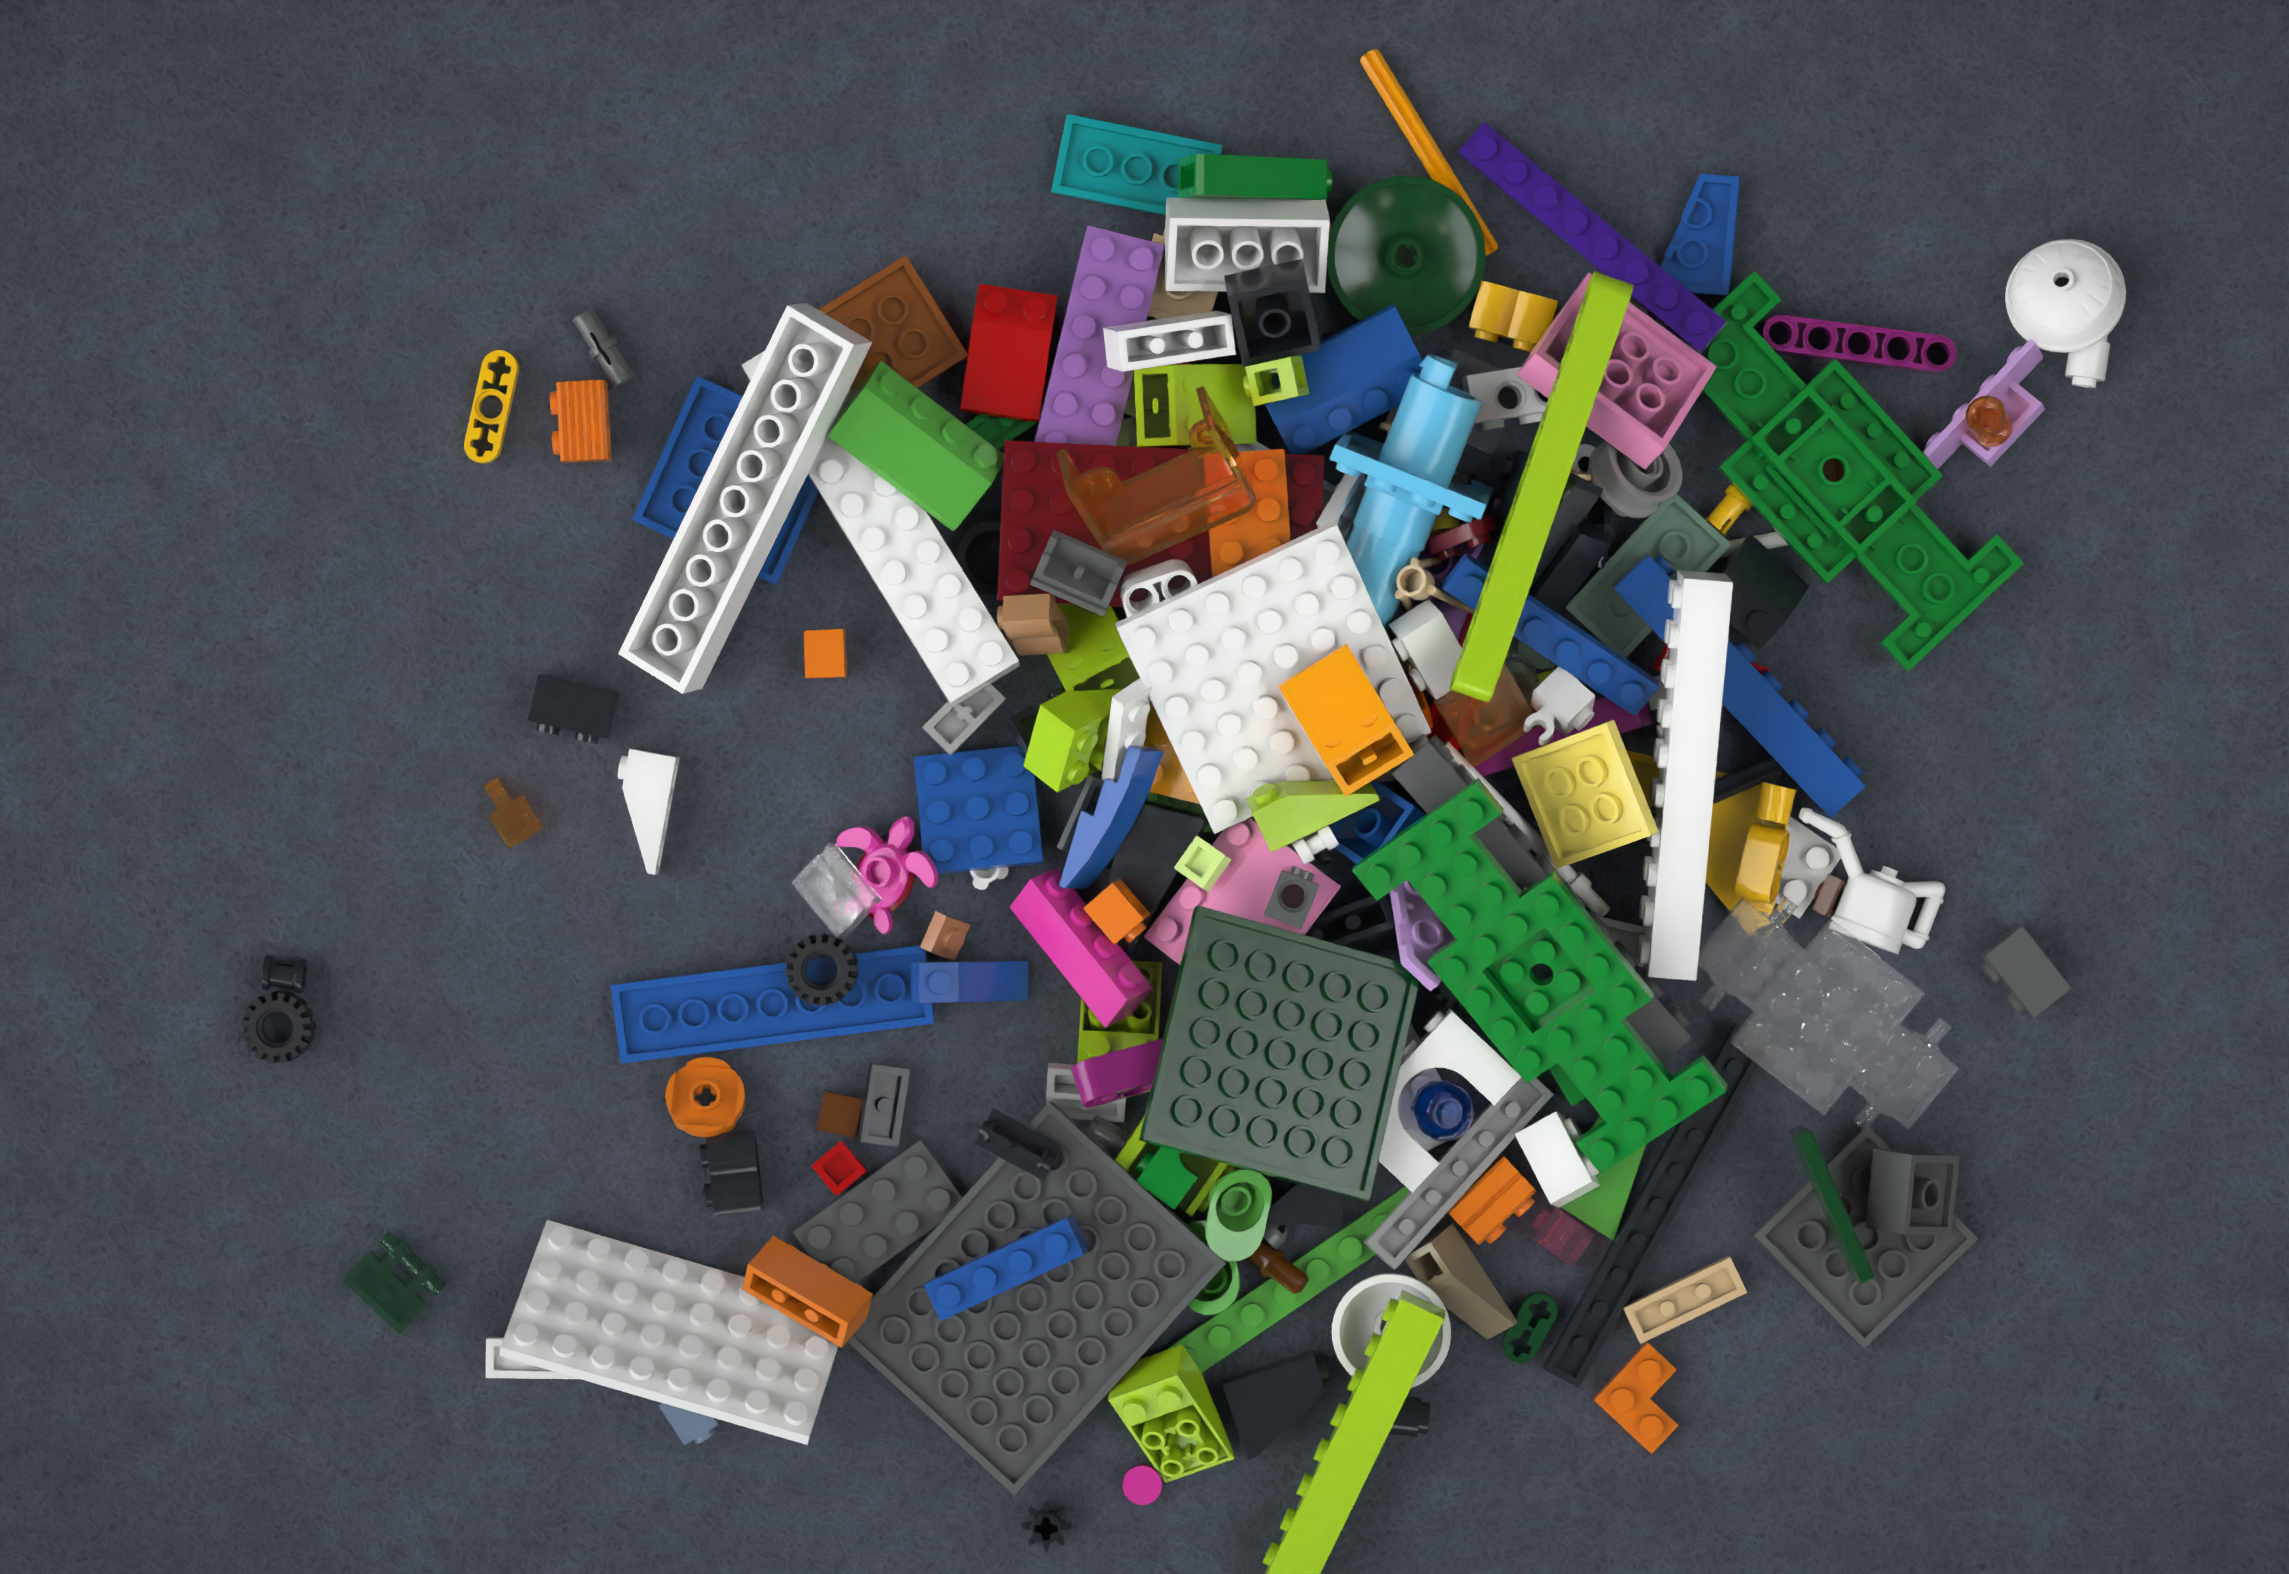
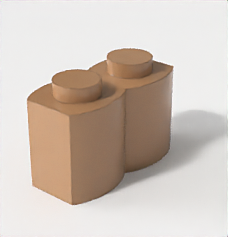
(1034, 624)

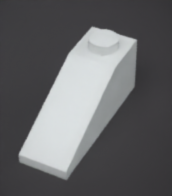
(649, 794)

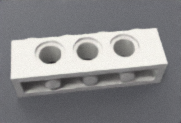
(1492, 414)

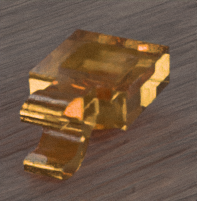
(514, 818)

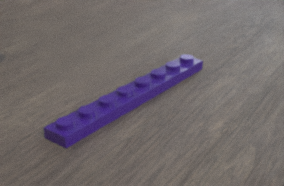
(1592, 237)

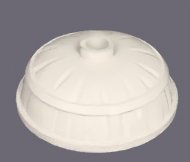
(2068, 315)
(1360, 1316)

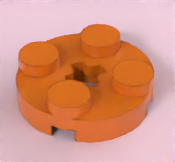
(720, 1114)

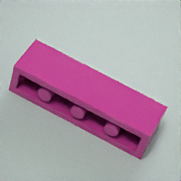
(1080, 948)

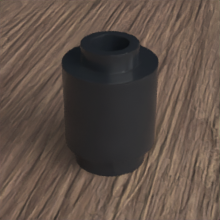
(1412, 1418)

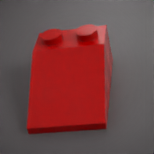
(1009, 353)

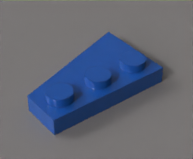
(1705, 238)

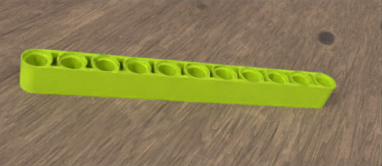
(1541, 486)

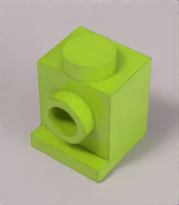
(1291, 375)

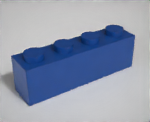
(1006, 1267)

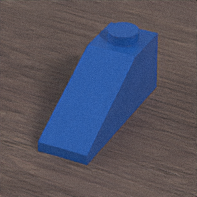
(968, 981)

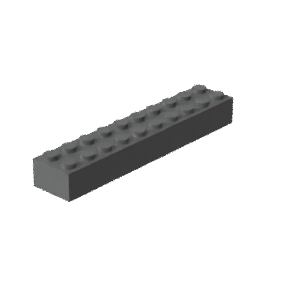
(1434, 779)

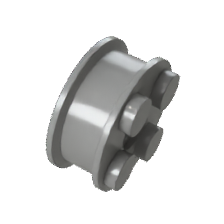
(1631, 488)

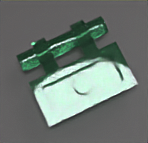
(386, 1291)

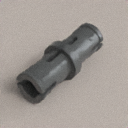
(603, 348)

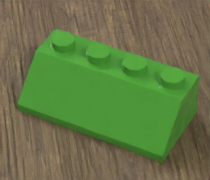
(916, 445)

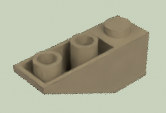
(1460, 1282)

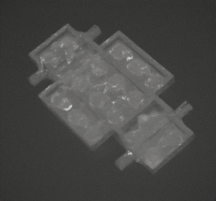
(1825, 1014)

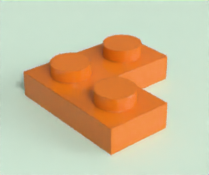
(1630, 1393)

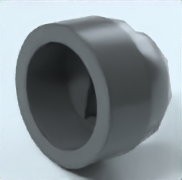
(1275, 1236)

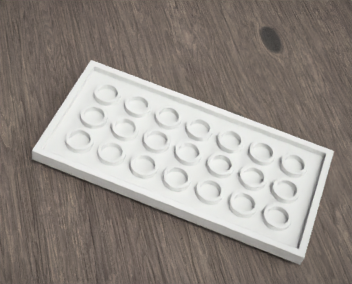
(667, 1333)

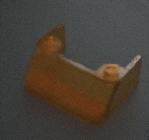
(1169, 500)

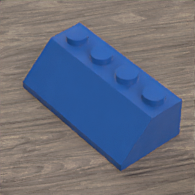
(1348, 381)

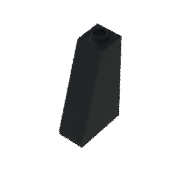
(1574, 505)
(1150, 854)

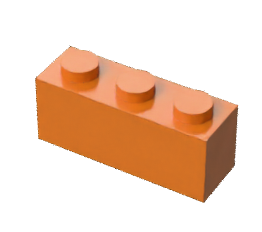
(807, 1291)

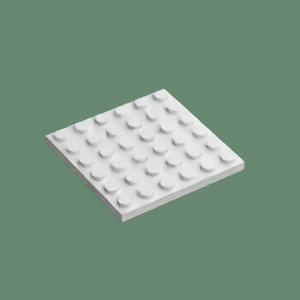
(1229, 646)

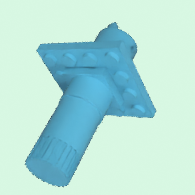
(1410, 479)

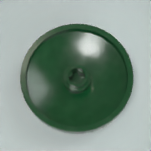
(1409, 248)

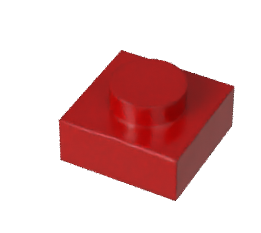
(839, 1168)

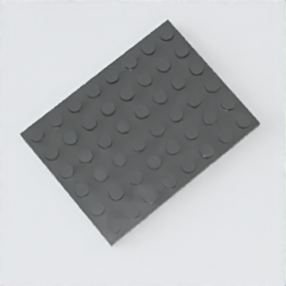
(1042, 1355)

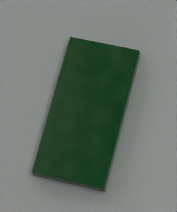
(1831, 1204)

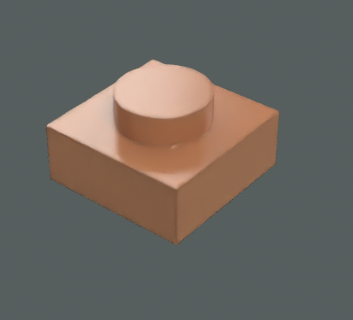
(945, 936)

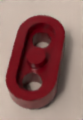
(1474, 532)

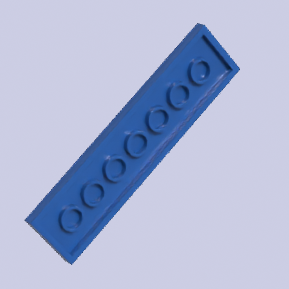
(760, 1009)

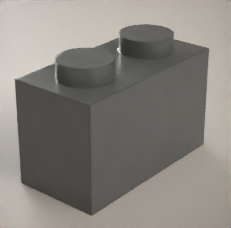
(2024, 972)

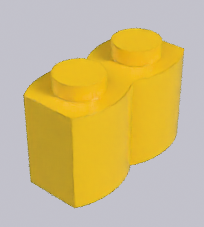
(1511, 315)

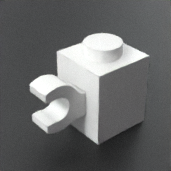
(1560, 704)

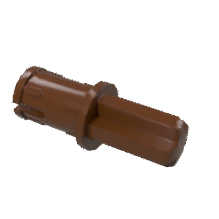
(1279, 1268)

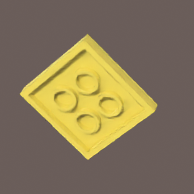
(1585, 794)

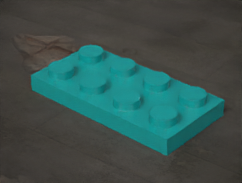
(1121, 164)

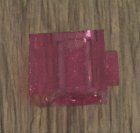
(1561, 1234)

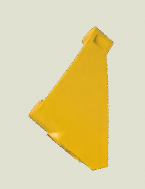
(1745, 839)

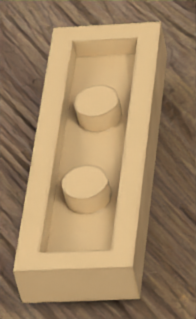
(1684, 1299)

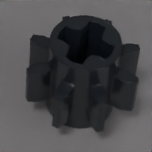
(1055, 1519)

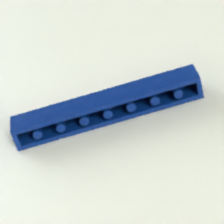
(1754, 699)

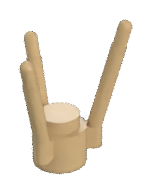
(1419, 584)

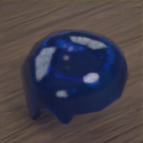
(1443, 1110)

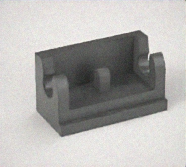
(1078, 573)

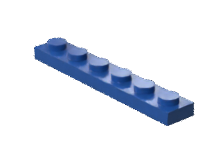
(1562, 642)

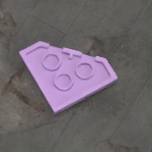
(1418, 933)

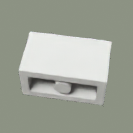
(1428, 645)
(1557, 1159)

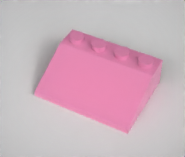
(1645, 385)
(1241, 889)

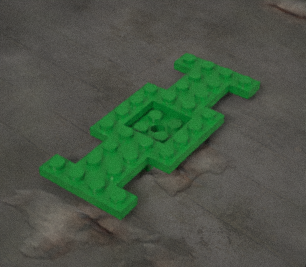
(1873, 503)
(1575, 1012)

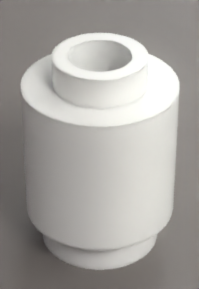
(2088, 365)

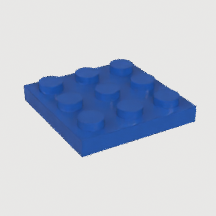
(978, 810)

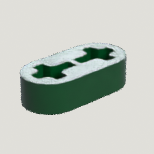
(1538, 1331)

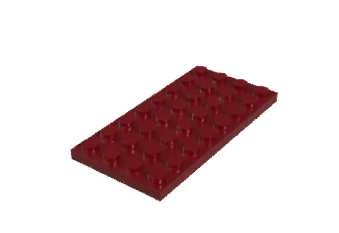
(1038, 504)

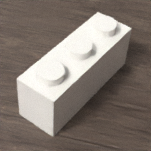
(1169, 341)

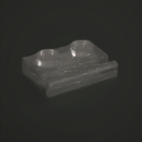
(836, 891)

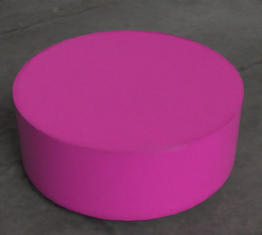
(1142, 1484)

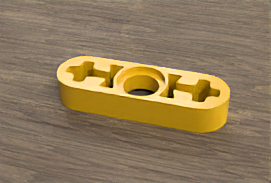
(506, 380)

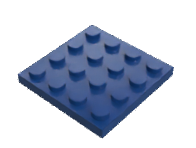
(686, 461)

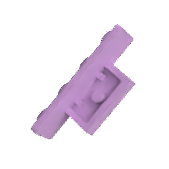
(2018, 403)

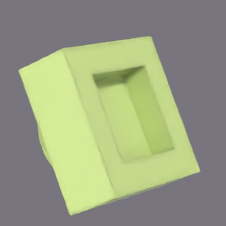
(1202, 863)

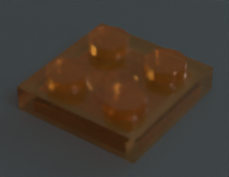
(1486, 727)

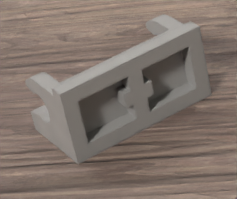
(955, 724)

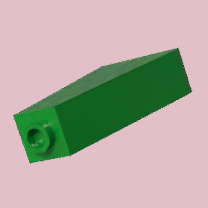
(1252, 177)

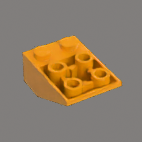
(1346, 720)

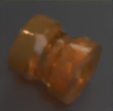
(1984, 413)

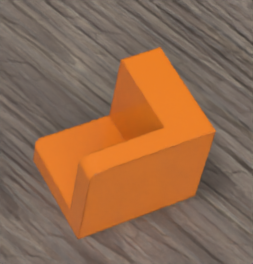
(825, 653)

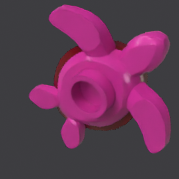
(889, 866)

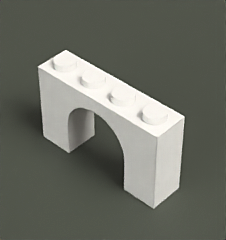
(1450, 1046)

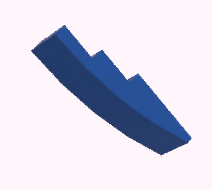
(1104, 830)

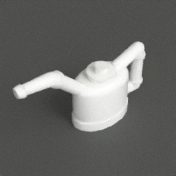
(1877, 904)

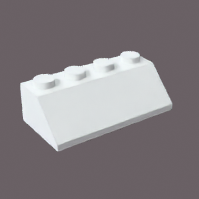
(1238, 235)

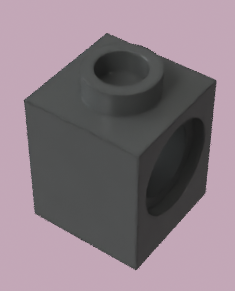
(1292, 915)

